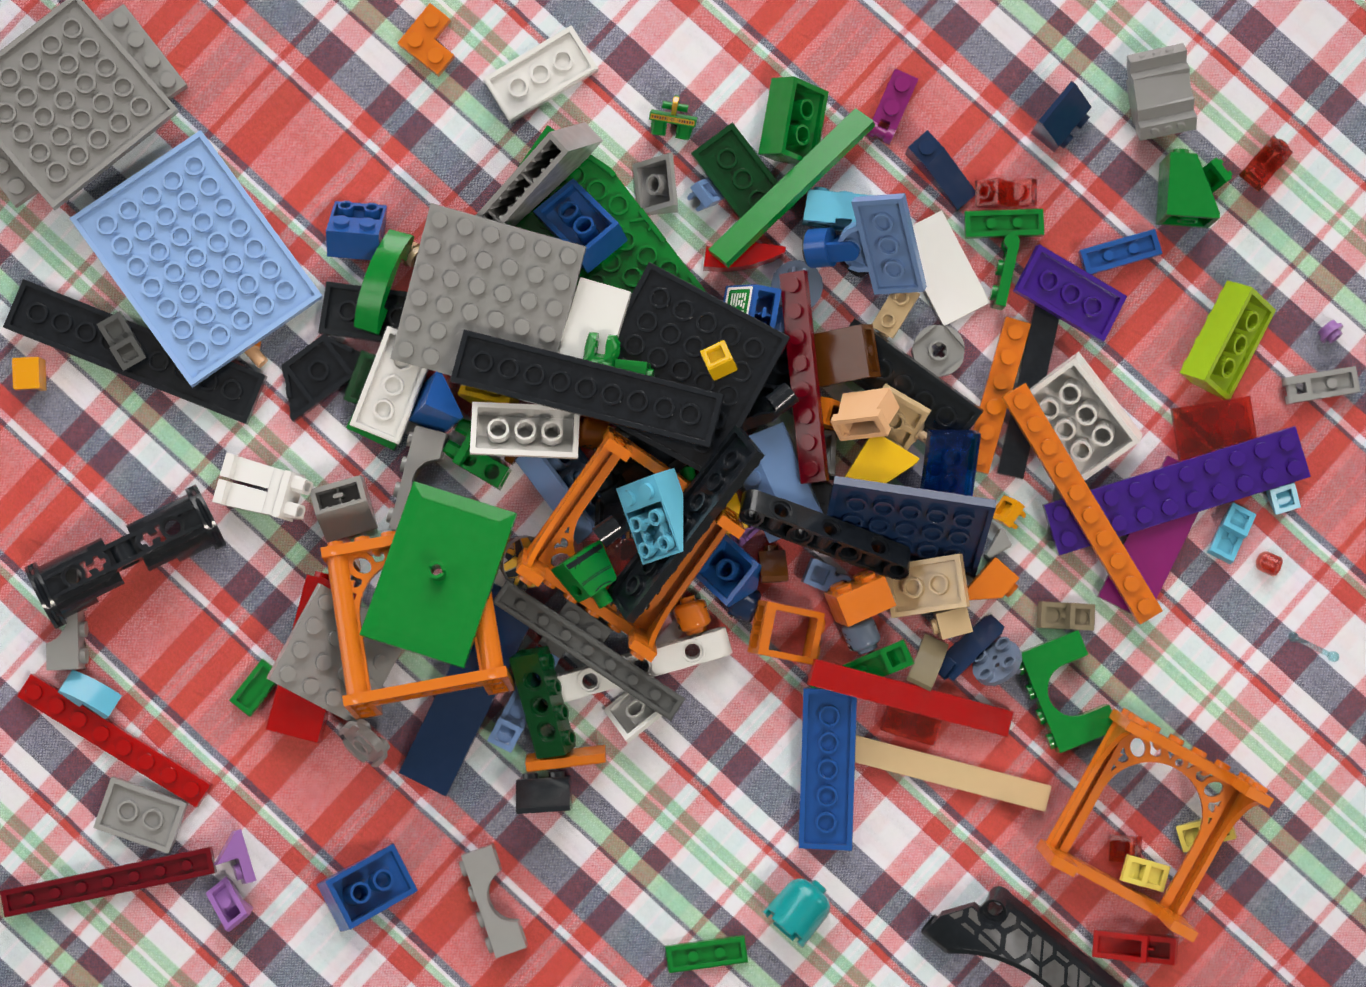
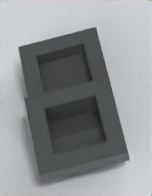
(121, 340)

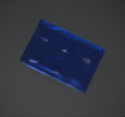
(951, 461)

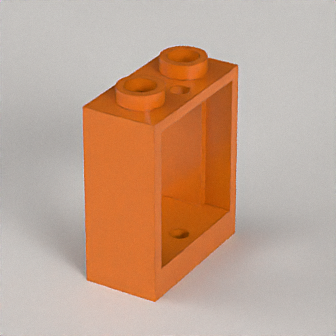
(763, 627)

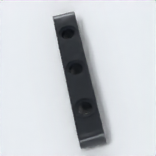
(824, 534)

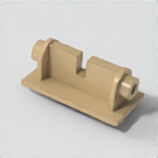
(894, 313)

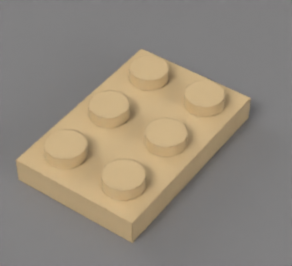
(930, 587)

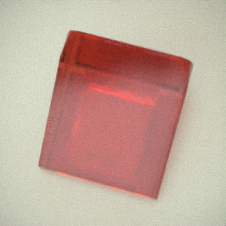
(1124, 844)

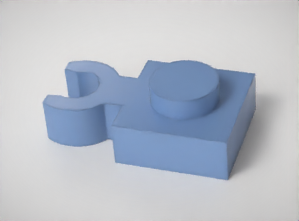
(821, 575)

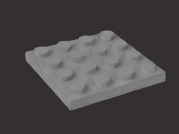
(312, 657)

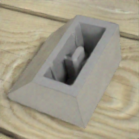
(343, 508)

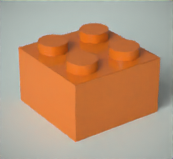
(859, 598)

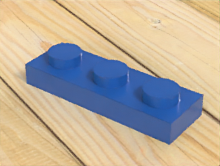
(1120, 252)

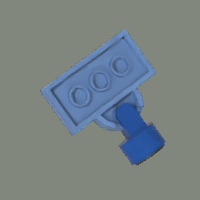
(877, 243)

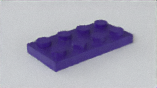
(1070, 293)

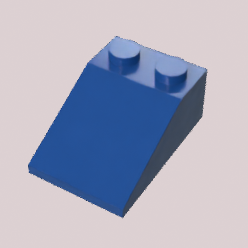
(580, 219)
(367, 888)

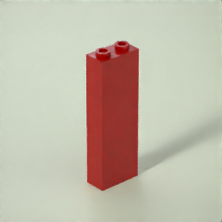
(289, 711)

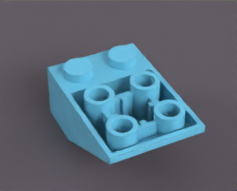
(654, 514)

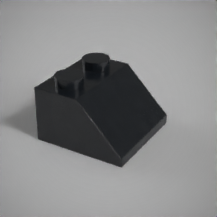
(543, 793)

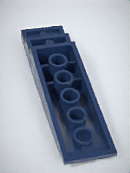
(458, 716)

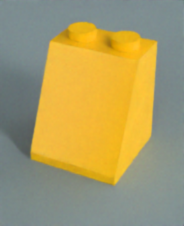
(881, 461)

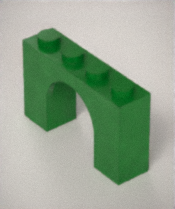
(1038, 666)

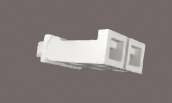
(282, 486)

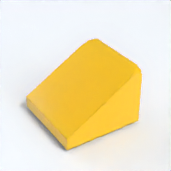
(718, 360)

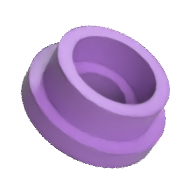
(1330, 332)

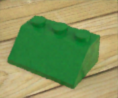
(792, 119)

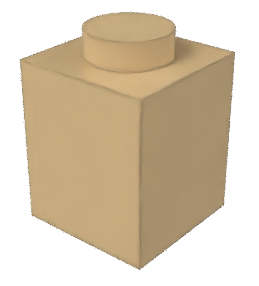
(951, 623)

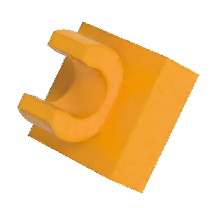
(1007, 511)

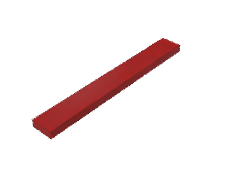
(910, 697)

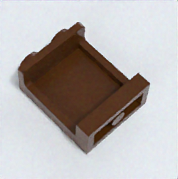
(846, 355)

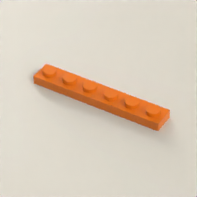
(999, 383)

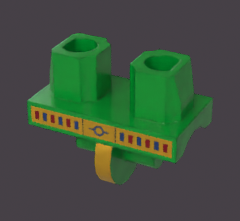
(684, 122)

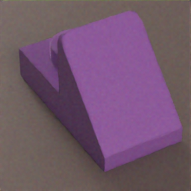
(236, 849)
(228, 904)

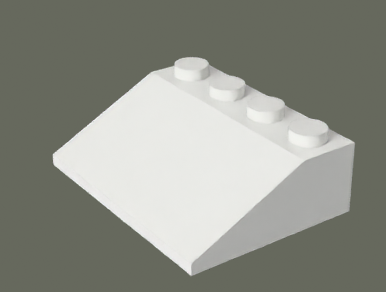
(1085, 415)

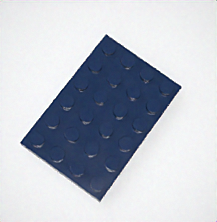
(921, 519)

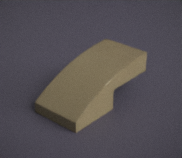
(1066, 616)
(927, 662)

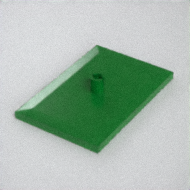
(442, 611)

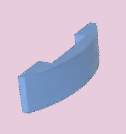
(511, 722)

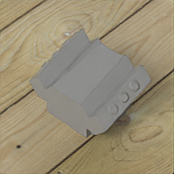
(1160, 92)

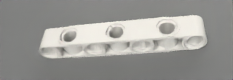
(669, 658)

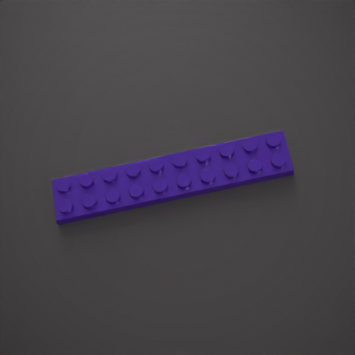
(1187, 487)

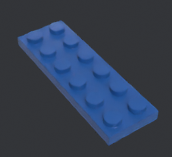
(827, 770)

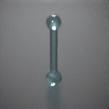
(1332, 656)

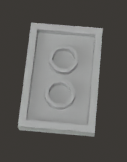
(140, 815)

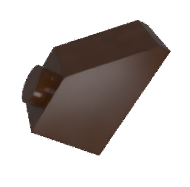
(773, 564)

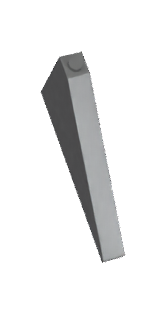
(541, 173)

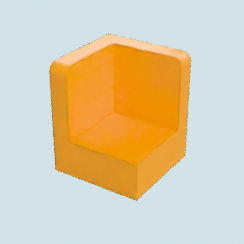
(29, 373)

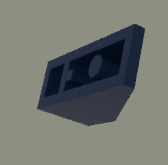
(940, 169)

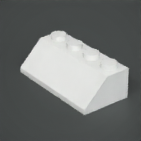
(523, 431)

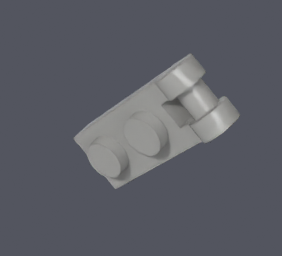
(1322, 385)

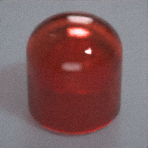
(1269, 563)

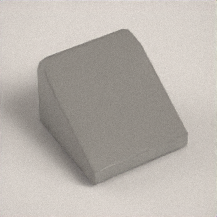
(998, 544)

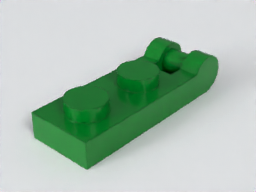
(1005, 270)

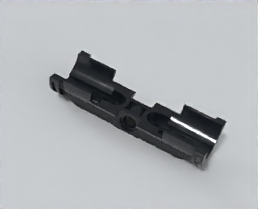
(65, 599)

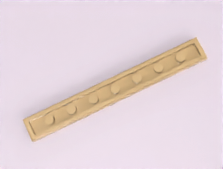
(951, 773)

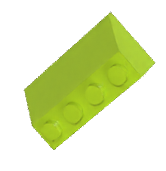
(1228, 340)

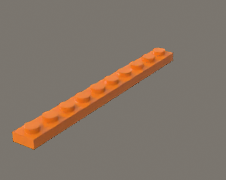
(1082, 503)

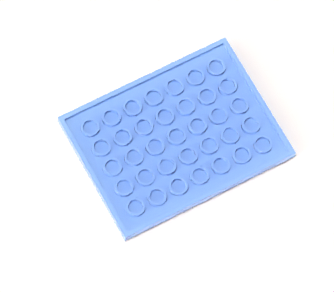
(196, 258)

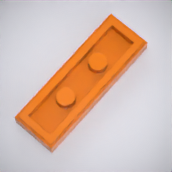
(576, 757)

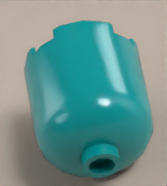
(799, 909)

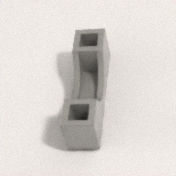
(425, 448)
(69, 649)
(504, 933)

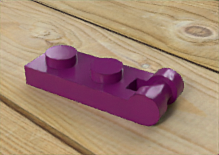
(893, 104)

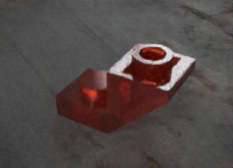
(1266, 163)
(1005, 194)

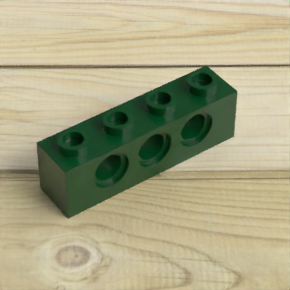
(538, 715)

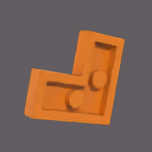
(422, 43)

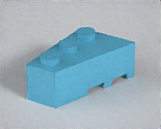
(829, 208)

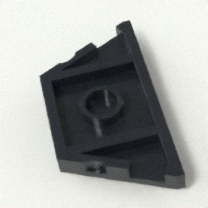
(317, 373)

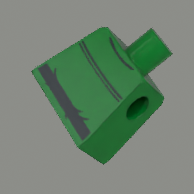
(587, 574)

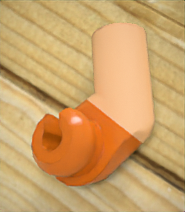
(256, 355)

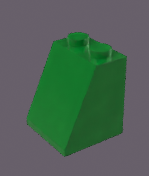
(1184, 192)

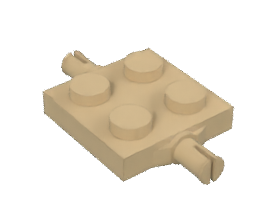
(908, 421)

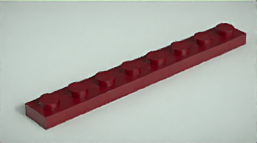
(804, 377)
(108, 881)

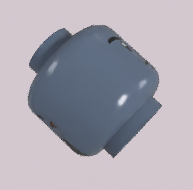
(862, 636)

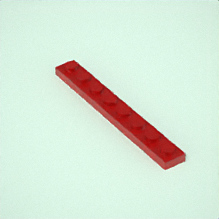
(115, 741)

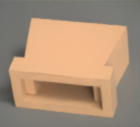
(865, 414)

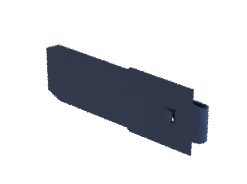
(966, 650)

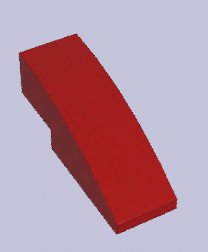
(753, 257)
(1135, 947)

